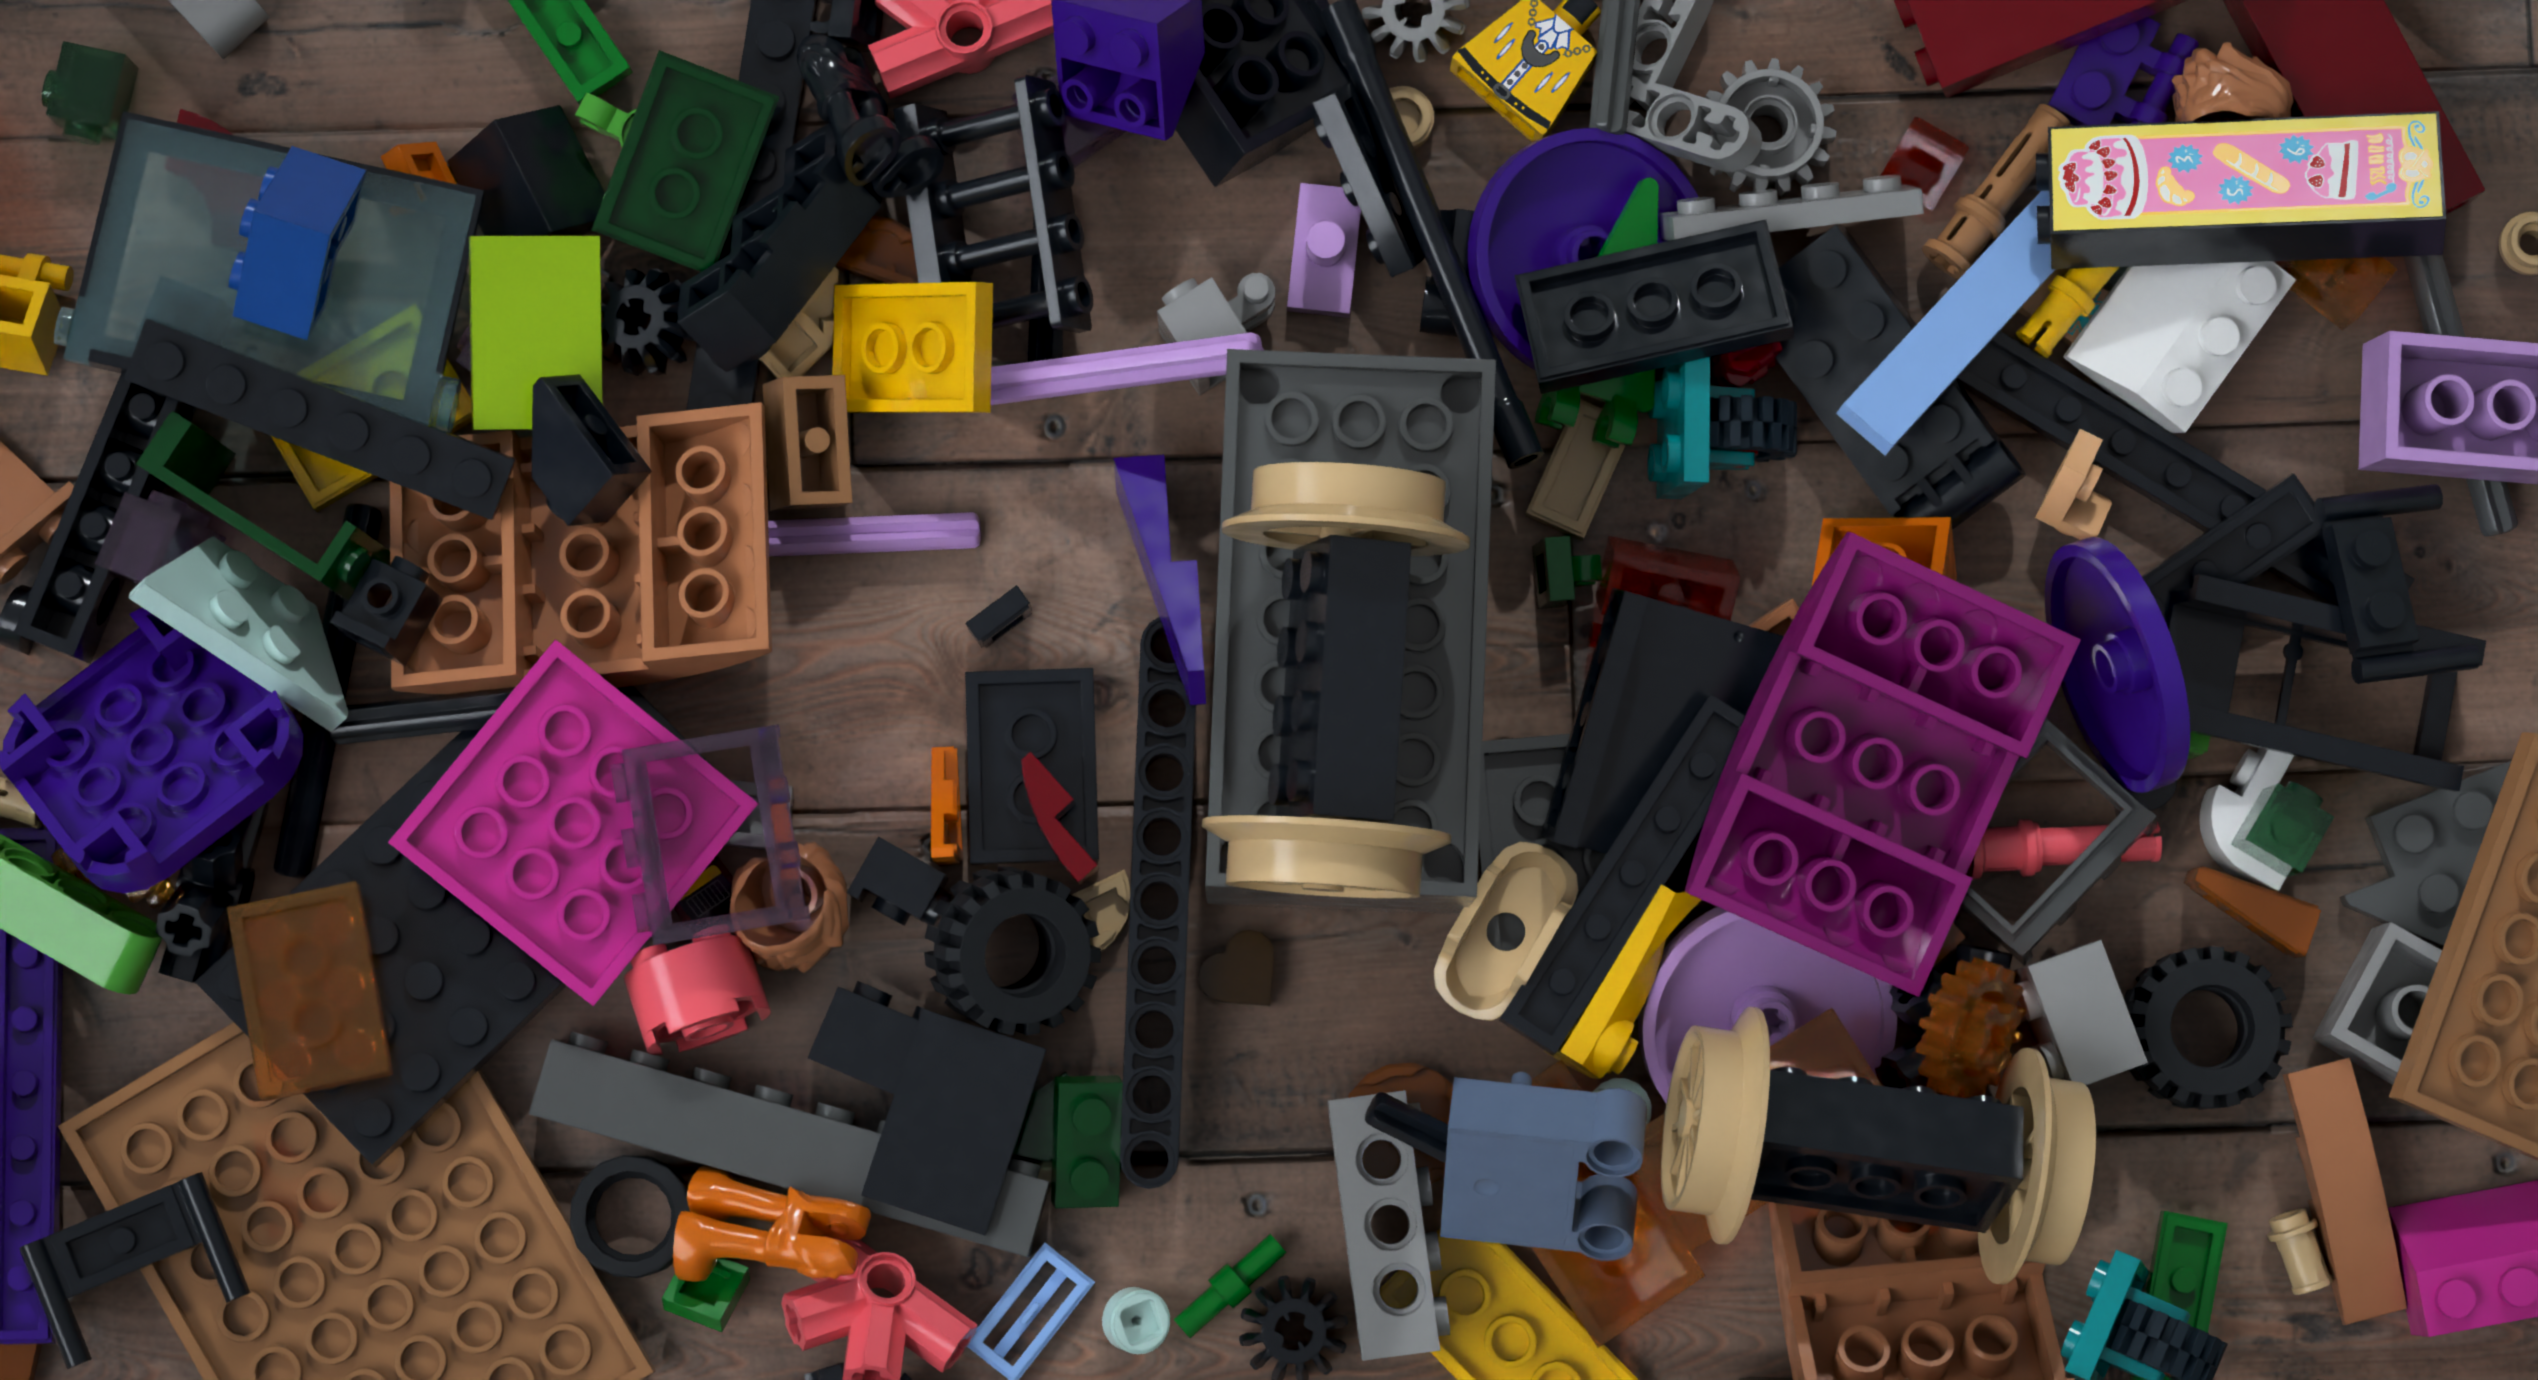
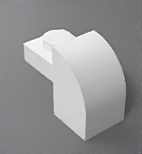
(2225, 811)

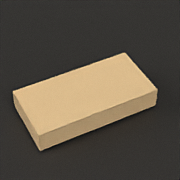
(1574, 477)

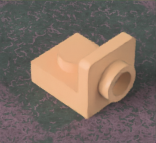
(2070, 499)

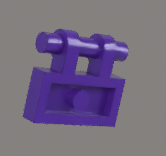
(2103, 68)

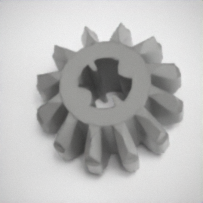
(1406, 31)

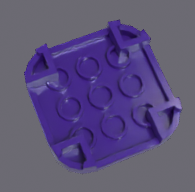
(149, 756)

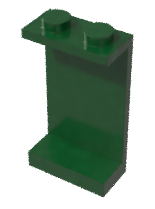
(193, 464)

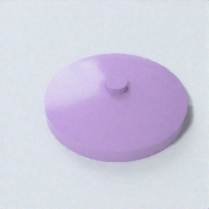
(1733, 964)

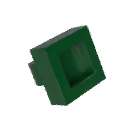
(1559, 572)

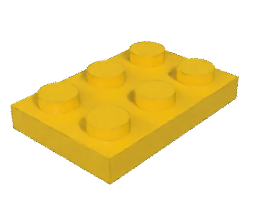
(914, 346)

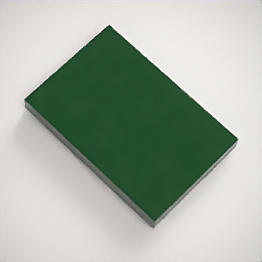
(685, 162)

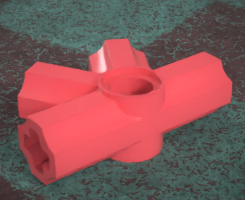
(926, 49)
(876, 1324)

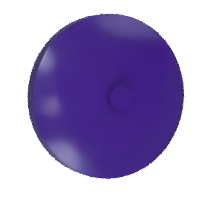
(1554, 209)
(2125, 671)

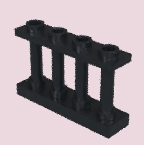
(1049, 175)

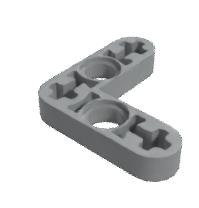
(1655, 93)

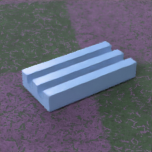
(1064, 1269)

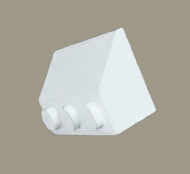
(2176, 334)

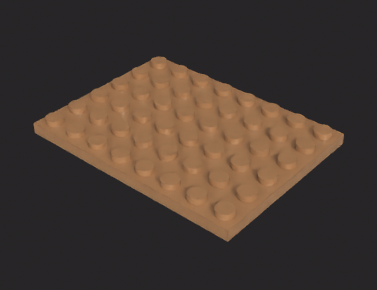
(356, 1271)

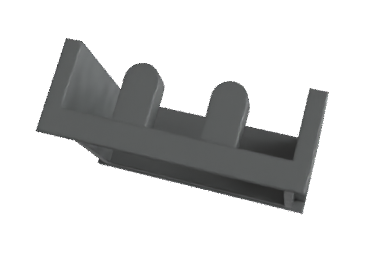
(2096, 862)

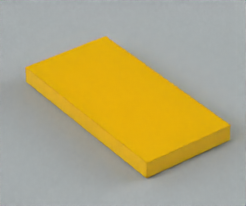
(1504, 1319)

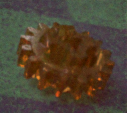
(1970, 1029)

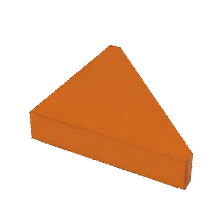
(945, 807)

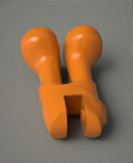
(791, 1243)

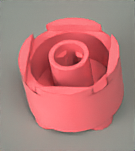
(695, 992)

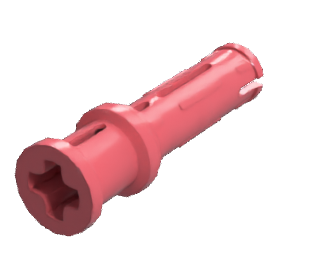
(2030, 847)

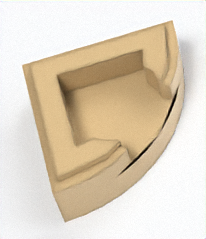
(1108, 907)

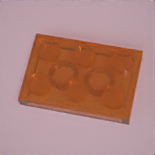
(309, 991)

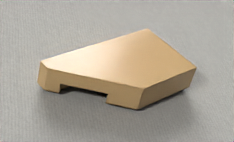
(807, 336)

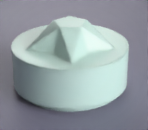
(1136, 1320)

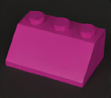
(2469, 1258)

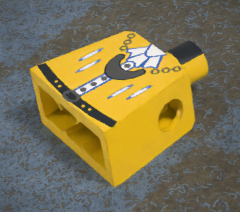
(1530, 62)

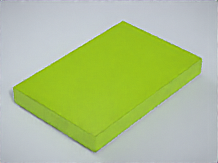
(531, 319)

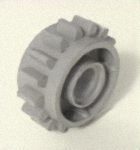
(1797, 111)

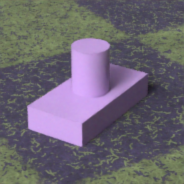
(1323, 252)

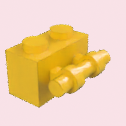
(30, 311)

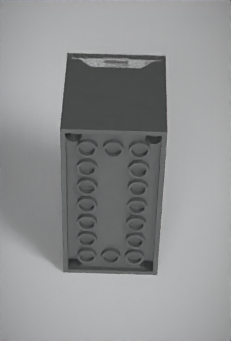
(1376, 412)

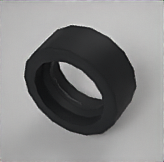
(584, 1214)

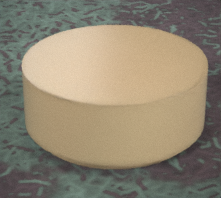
(1415, 113)

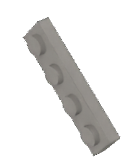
(1818, 206)

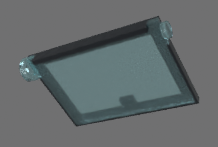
(173, 237)

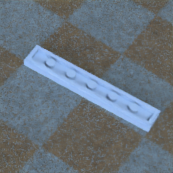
(1951, 333)

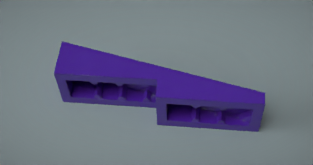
(1173, 585)

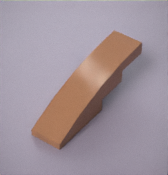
(2346, 1191)

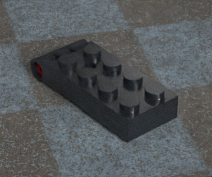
(1842, 332)

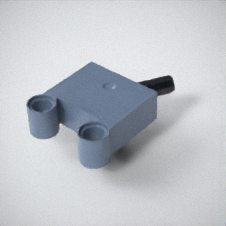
(1517, 1160)

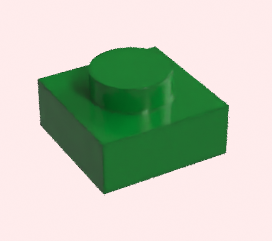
(709, 1300)

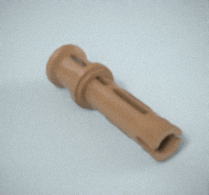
(1983, 213)

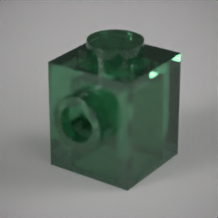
(89, 92)
(2283, 828)

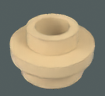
(2509, 243)

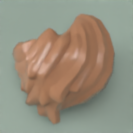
(2229, 88)
(798, 942)

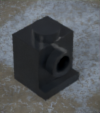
(400, 624)
(901, 884)

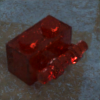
(1668, 575)

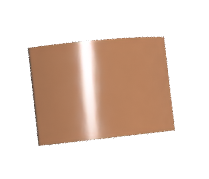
(640, 599)
(1904, 1303)

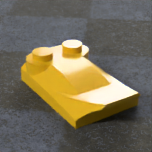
(1602, 1033)

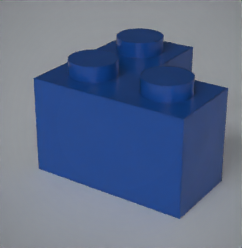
(294, 241)

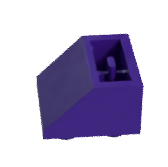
(1128, 61)

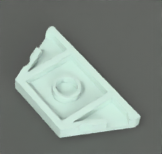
(250, 624)

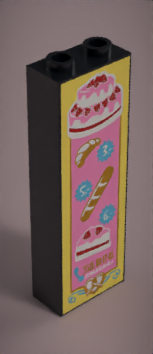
(2243, 190)

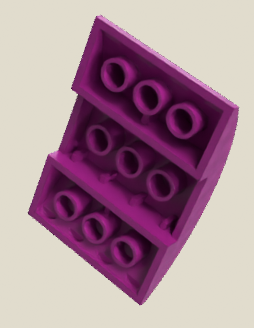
(1876, 761)

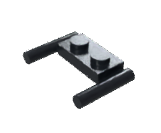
(2374, 586)
(123, 1243)

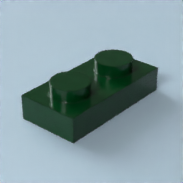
(1086, 1141)

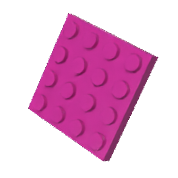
(534, 827)

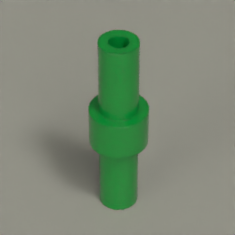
(1230, 1286)

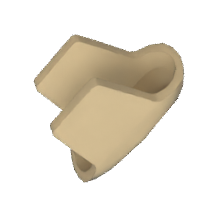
(1520, 881)

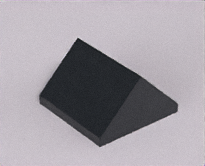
(530, 176)

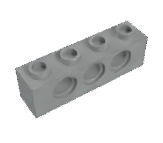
(1381, 1328)

